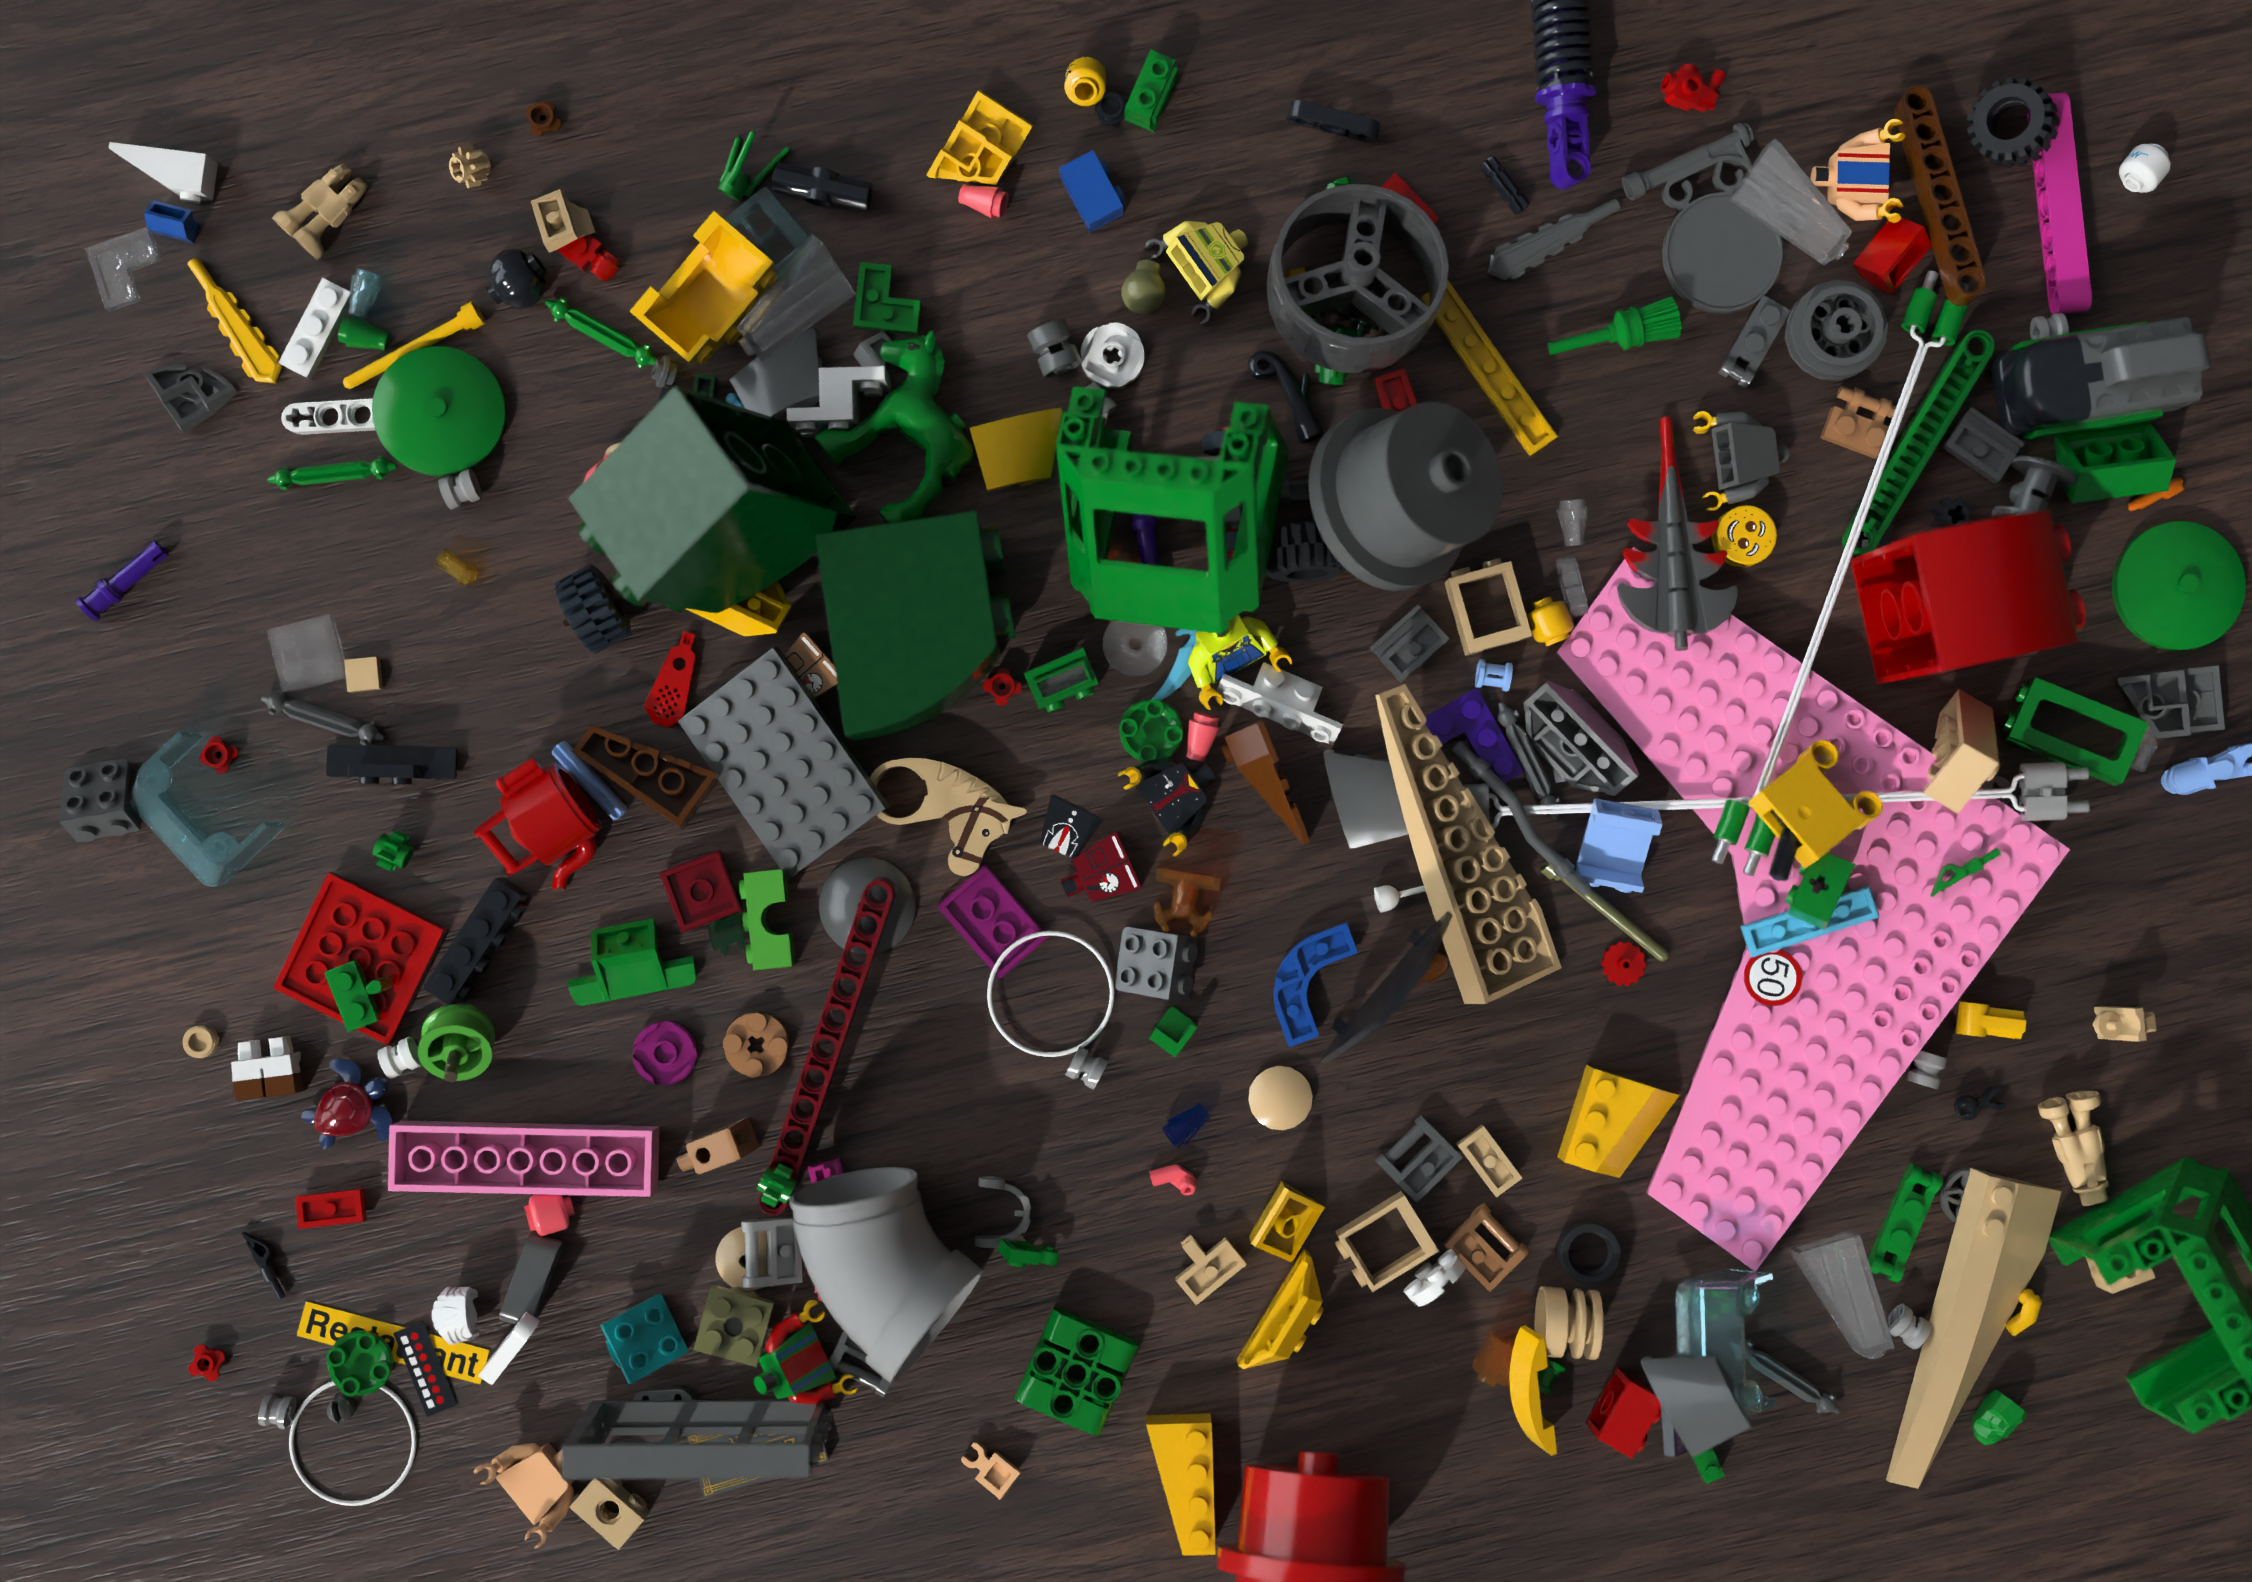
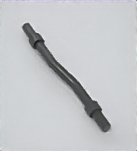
(1563, 867)

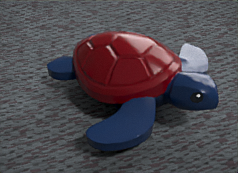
(350, 1106)

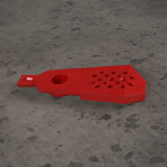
(674, 679)

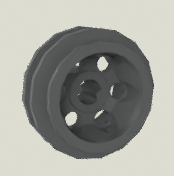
(1860, 317)

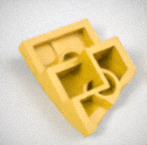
(981, 143)
(1017, 448)

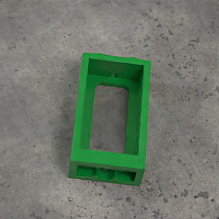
(2023, 735)

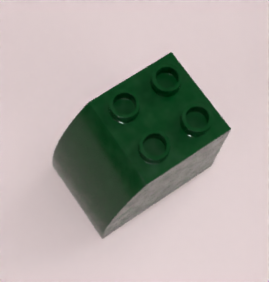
(706, 505)
(911, 618)

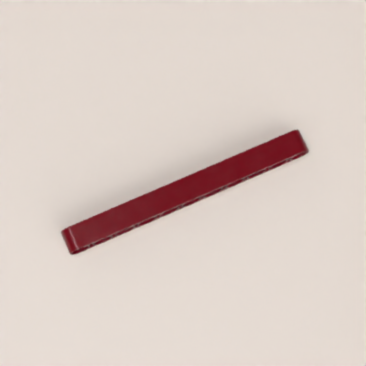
(834, 1031)

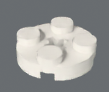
(1107, 338)
(1432, 1278)

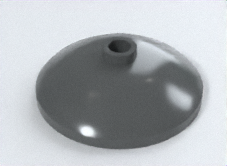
(843, 894)

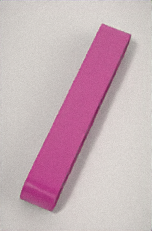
(2062, 218)

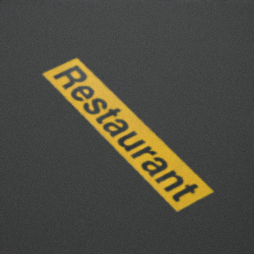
(330, 1324)

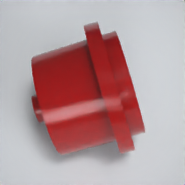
(1312, 1525)

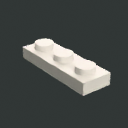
(316, 329)

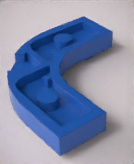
(1294, 977)

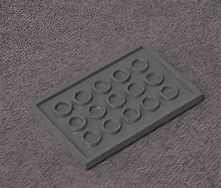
(783, 762)

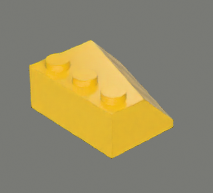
(1611, 1121)

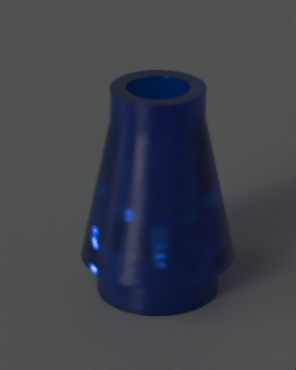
(1185, 1125)

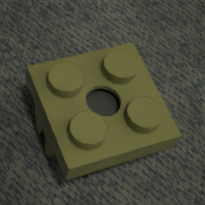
(734, 1325)

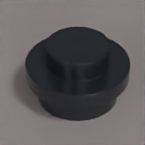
(1111, 108)

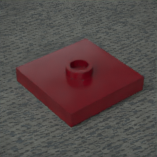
(701, 891)

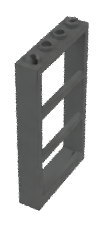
(590, 1458)

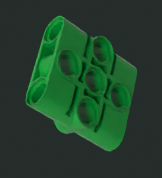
(1046, 1382)

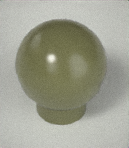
(1144, 288)

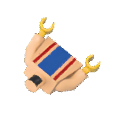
(1860, 175)

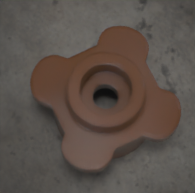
(536, 111)

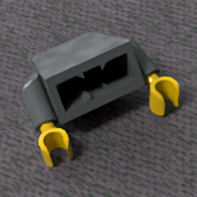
(1743, 455)

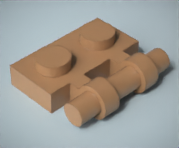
(1855, 431)

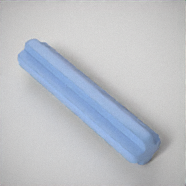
(589, 781)

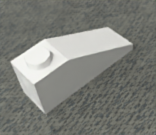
(183, 172)

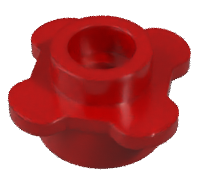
(1002, 677)
(209, 752)
(214, 1356)

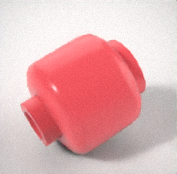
(548, 1213)

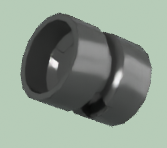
(1050, 338)

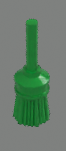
(1630, 328)

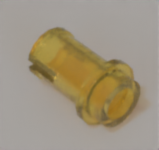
(464, 572)

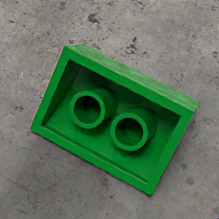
(2115, 462)

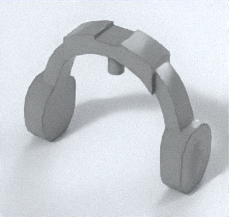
(992, 1241)

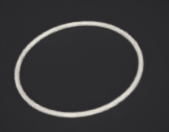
(1014, 945)
(346, 1502)

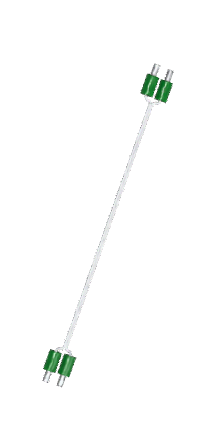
(1944, 333)

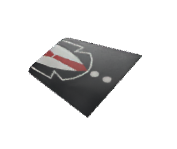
(1067, 827)

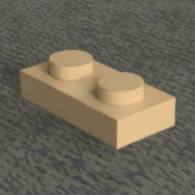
(1489, 1161)

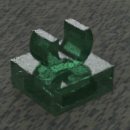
(725, 932)

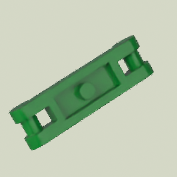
(1903, 1222)

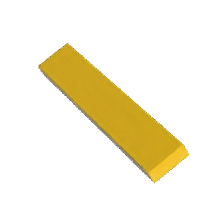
(1492, 372)

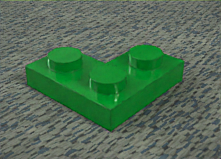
(876, 308)

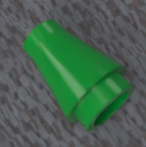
(360, 334)

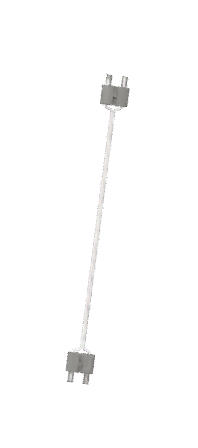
(2040, 797)

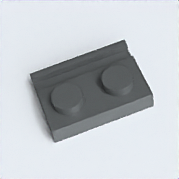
(1982, 445)
(1409, 643)

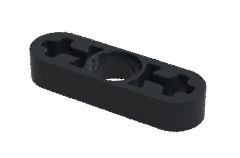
(1333, 121)

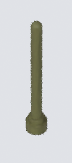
(1614, 916)

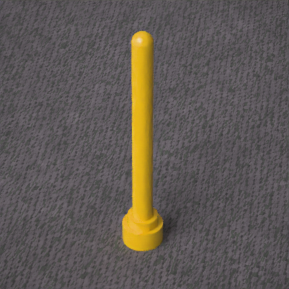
(467, 318)

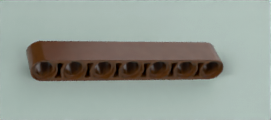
(1936, 210)

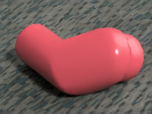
(1175, 1175)

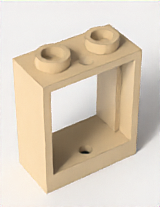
(1496, 639)
(1425, 1250)

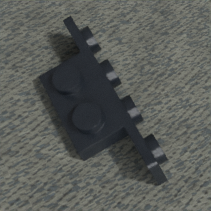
(393, 762)

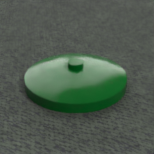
(439, 411)
(2178, 586)

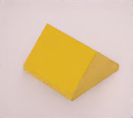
(1285, 1222)

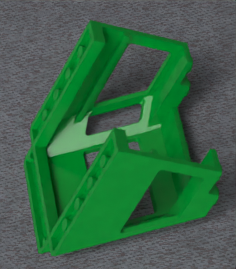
(1114, 480)
(2138, 1230)

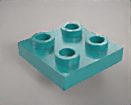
(643, 1338)

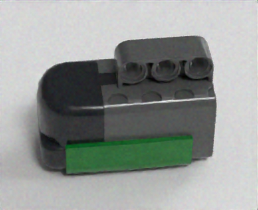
(2099, 378)

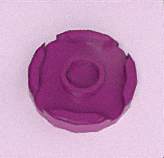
(665, 1052)

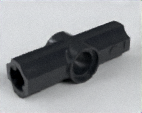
(822, 187)

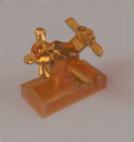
(1184, 898)

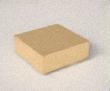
(363, 674)

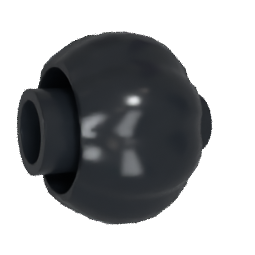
(516, 278)

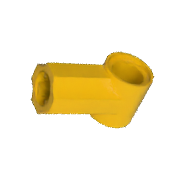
(1983, 1020)

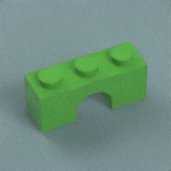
(766, 947)

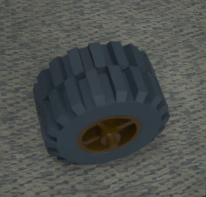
(592, 608)

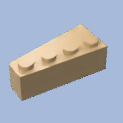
(1963, 751)

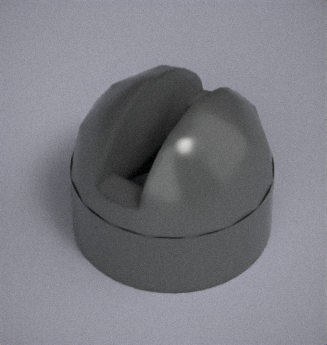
(346, 1409)

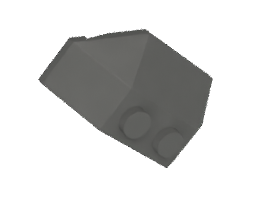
(1577, 740)

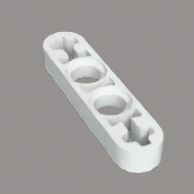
(345, 423)

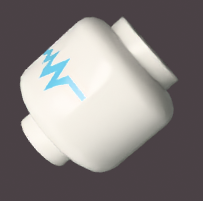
(2144, 168)

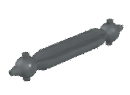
(322, 718)
(1526, 756)
(1790, 1380)

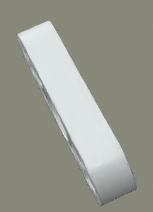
(509, 1348)

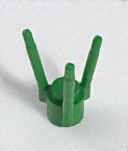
(735, 181)

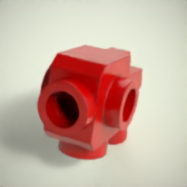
(1687, 91)

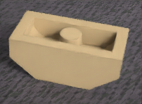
(560, 220)

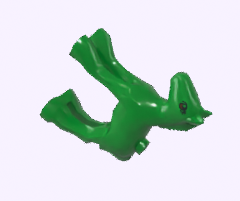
(918, 418)

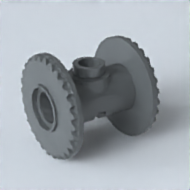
(2037, 487)

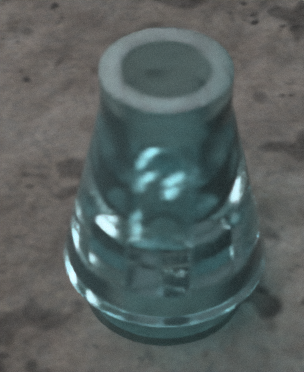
(364, 291)

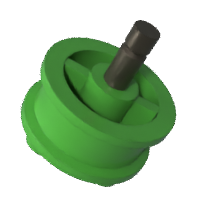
(456, 1042)

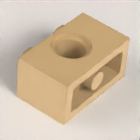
(612, 1526)

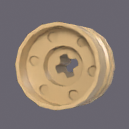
(1573, 1323)

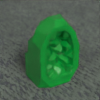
(1996, 1418)

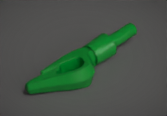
(1960, 872)

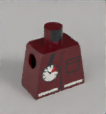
(1102, 871)

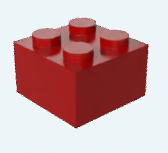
(1624, 1413)

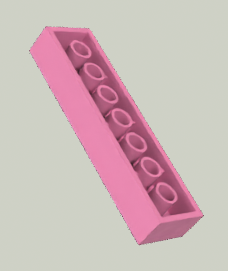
(523, 1158)

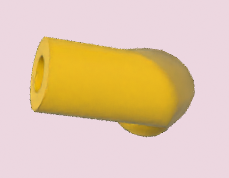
(2028, 1313)

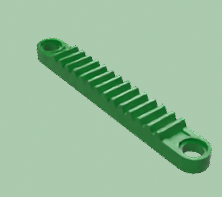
(1922, 436)

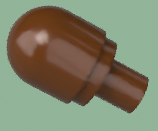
(1437, 967)

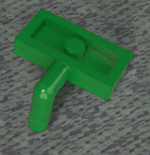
(355, 994)

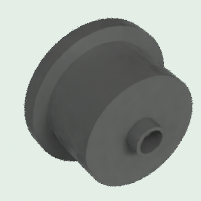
(1403, 492)

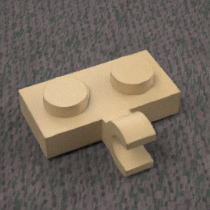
(1209, 1268)

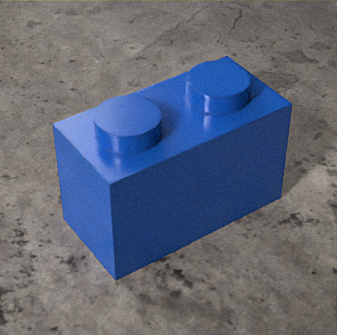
(1092, 191)

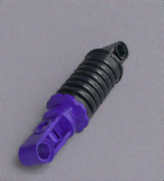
(1564, 84)

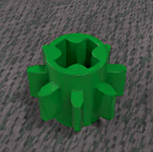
(393, 850)
(776, 1185)

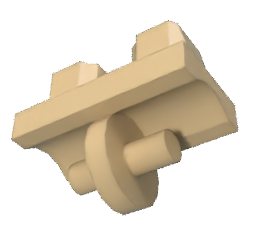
(2123, 1023)

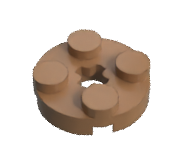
(775, 1046)

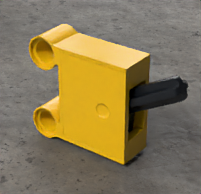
(1809, 810)

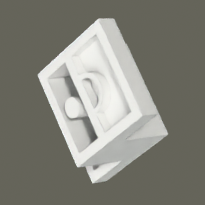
(839, 399)

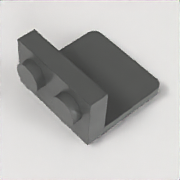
(96, 801)
(1156, 964)

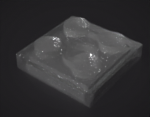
(307, 653)

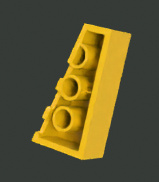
(1186, 1469)

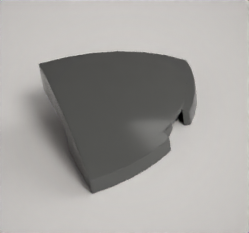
(189, 394)

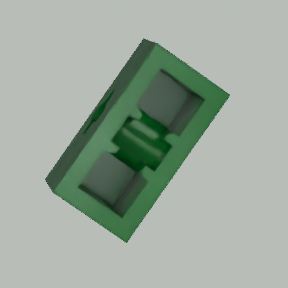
(1814, 907)

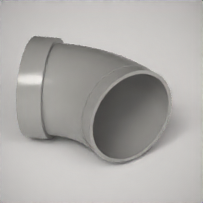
(880, 1263)

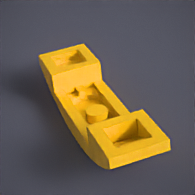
(1526, 1360)

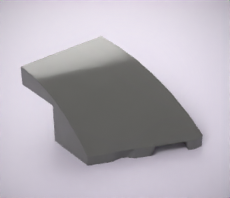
(783, 379)
(2177, 700)
(1365, 798)
(1697, 1399)

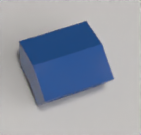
(171, 221)

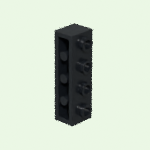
(476, 942)

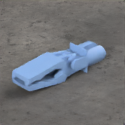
(2202, 771)

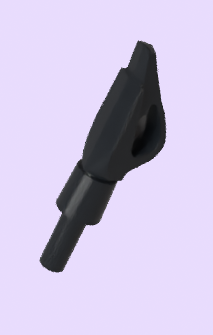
(263, 1261)

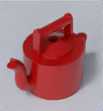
(546, 817)

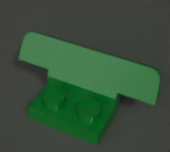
(629, 965)

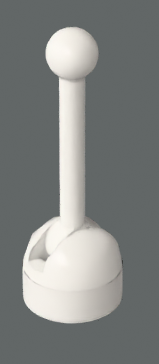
(1388, 897)

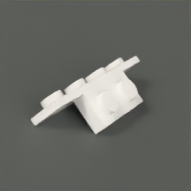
(1283, 700)

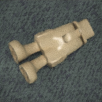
(2081, 1149)

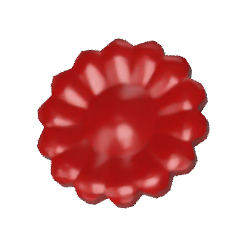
(1623, 963)

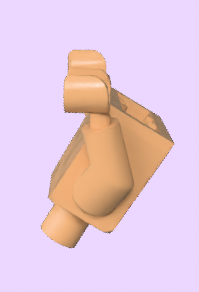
(535, 1484)

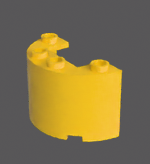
(708, 292)

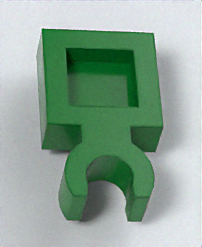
(1022, 1252)

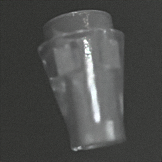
(1573, 520)

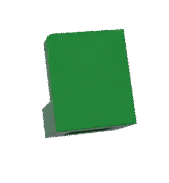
(1173, 1031)

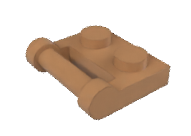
(1478, 1255)

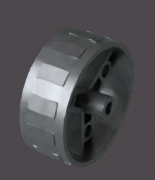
(1367, 212)

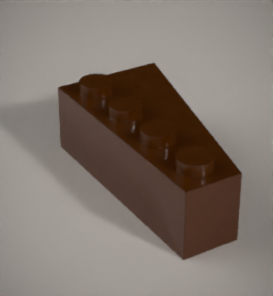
(656, 779)

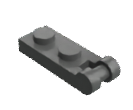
(1754, 340)

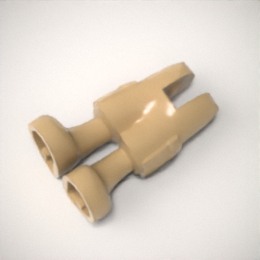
(328, 202)

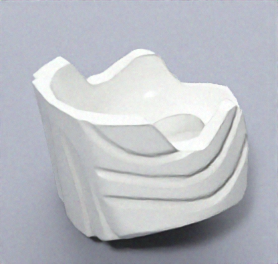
(455, 1314)

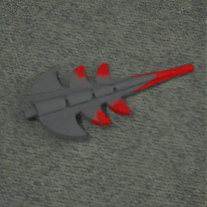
(1676, 600)

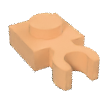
(995, 1472)

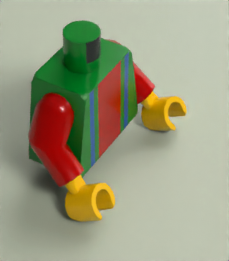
(797, 1363)

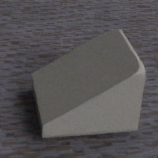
(868, 351)

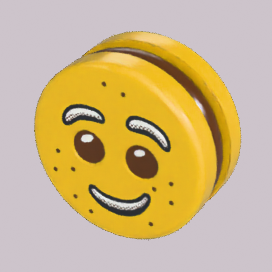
(1746, 535)

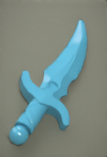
(1180, 669)

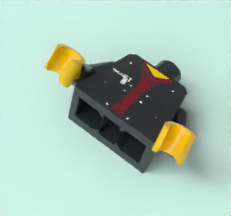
(1173, 796)

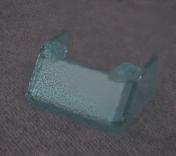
(209, 858)
(1712, 1323)

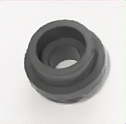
(664, 372)

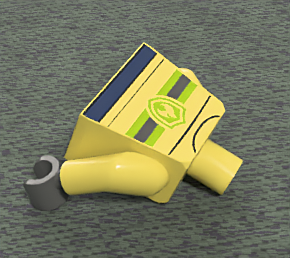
(1205, 258)

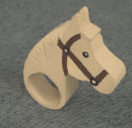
(970, 805)

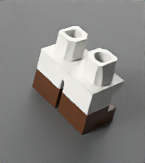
(267, 1075)

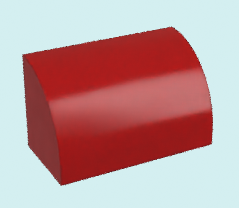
(1892, 254)

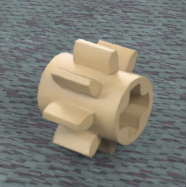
(469, 166)

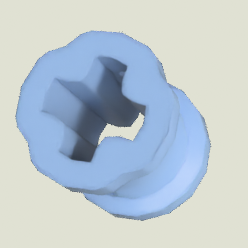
(1504, 672)

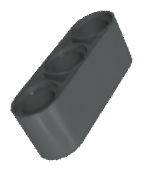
(531, 1277)

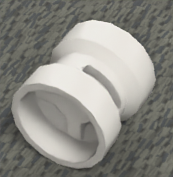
(400, 1057)

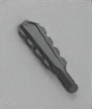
(1531, 249)

